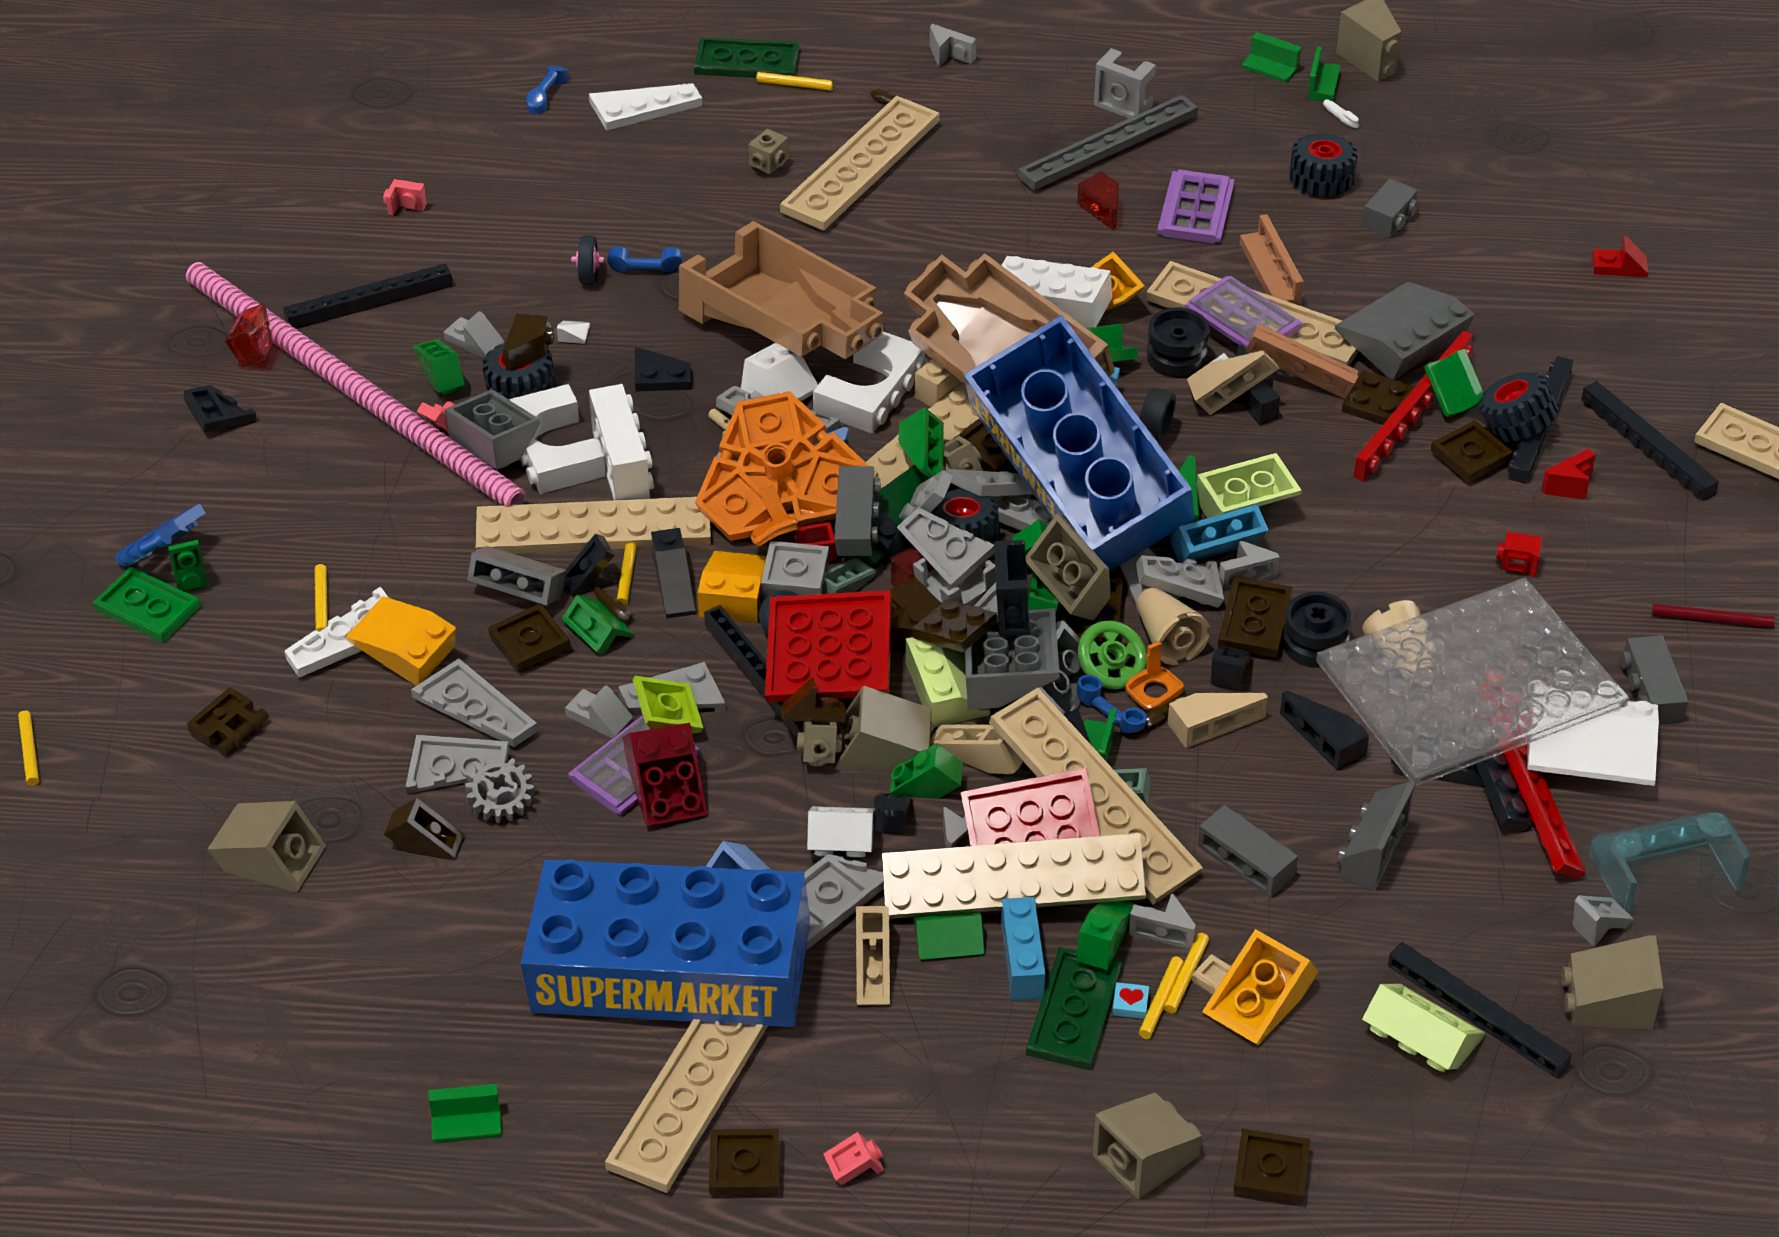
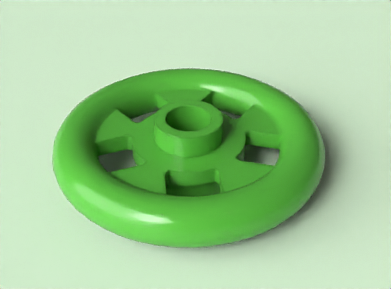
(1110, 631)

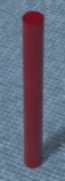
(1713, 615)

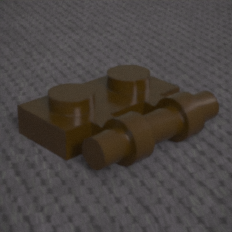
(221, 715)

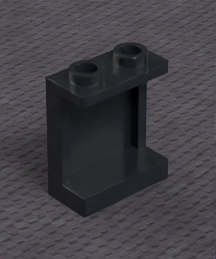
(1011, 587)

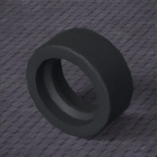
(1158, 412)

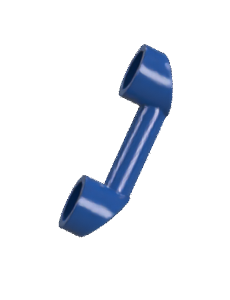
(536, 98)
(619, 260)
(1089, 693)

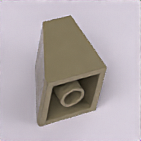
(1370, 38)
(882, 732)
(268, 844)
(1614, 985)
(1144, 1142)

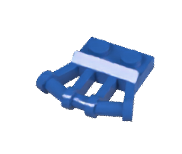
(160, 536)

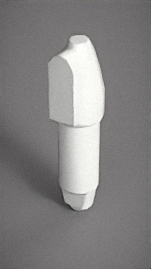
(1345, 116)

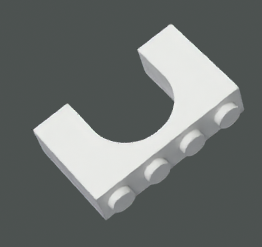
(869, 405)
(558, 466)

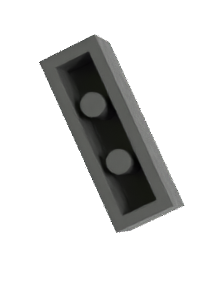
(857, 511)
(516, 575)
(1655, 677)
(1247, 851)

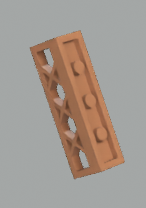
(1272, 262)
(1303, 361)

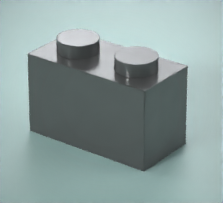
(1390, 208)

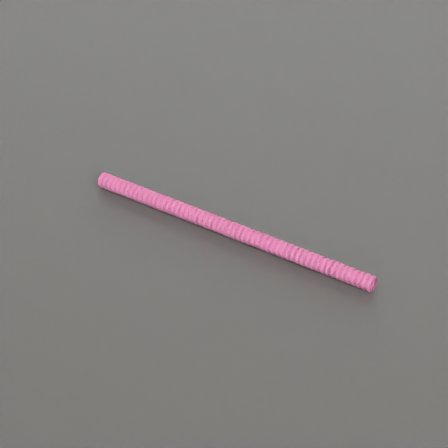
(363, 391)

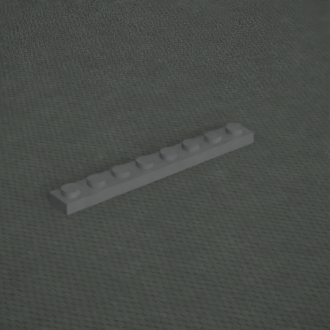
(1107, 142)

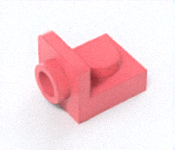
(405, 195)
(435, 414)
(853, 1158)

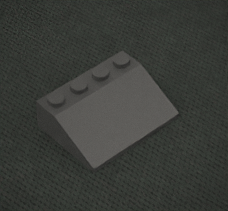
(1406, 327)
(1012, 665)

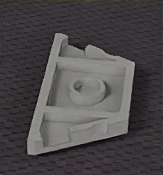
(835, 891)

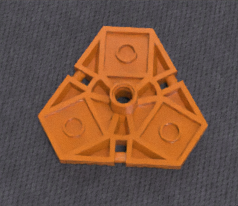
(774, 447)

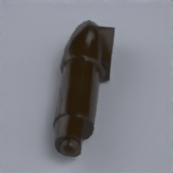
(882, 96)
(612, 605)
(1157, 715)

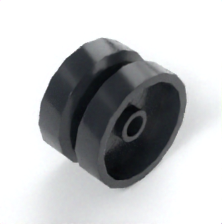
(1178, 341)
(1315, 624)

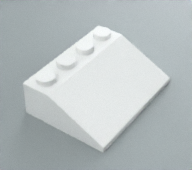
(1608, 747)

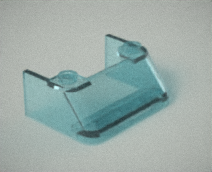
(1616, 847)

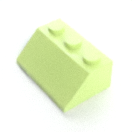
(1244, 485)
(940, 682)
(1421, 1026)

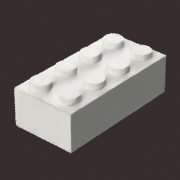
(1074, 289)
(621, 443)

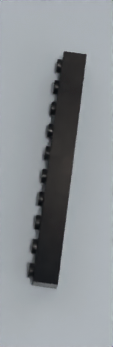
(368, 296)
(1650, 441)
(1529, 448)
(744, 655)
(1480, 1010)

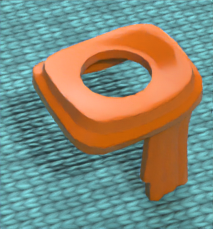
(780, 523)
(1153, 674)

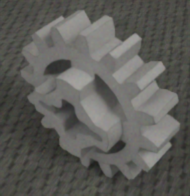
(499, 789)

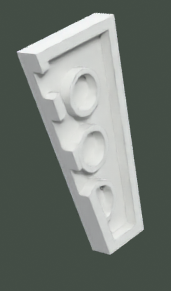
(638, 105)
(330, 644)

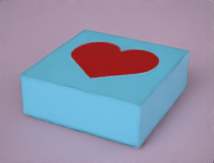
(1130, 1000)

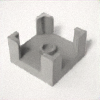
(1121, 88)
(794, 568)
(967, 592)

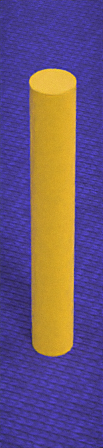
(794, 81)
(626, 573)
(320, 597)
(28, 748)
(1186, 973)
(1160, 998)

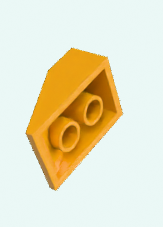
(734, 584)
(404, 638)
(1260, 988)

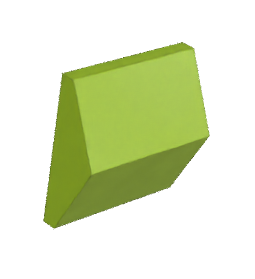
(667, 703)

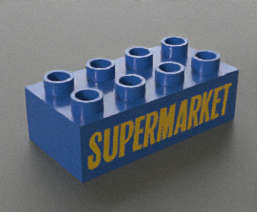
(1079, 443)
(667, 942)

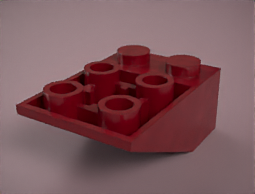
(665, 773)

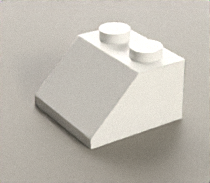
(778, 371)
(840, 830)

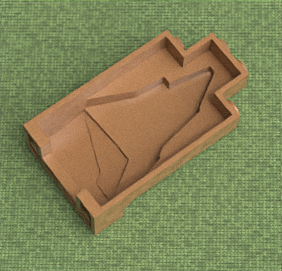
(782, 295)
(981, 313)

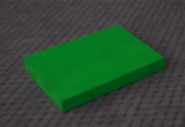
(146, 604)

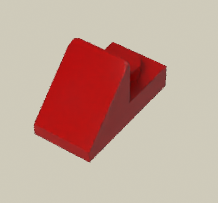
(1625, 262)
(1570, 476)

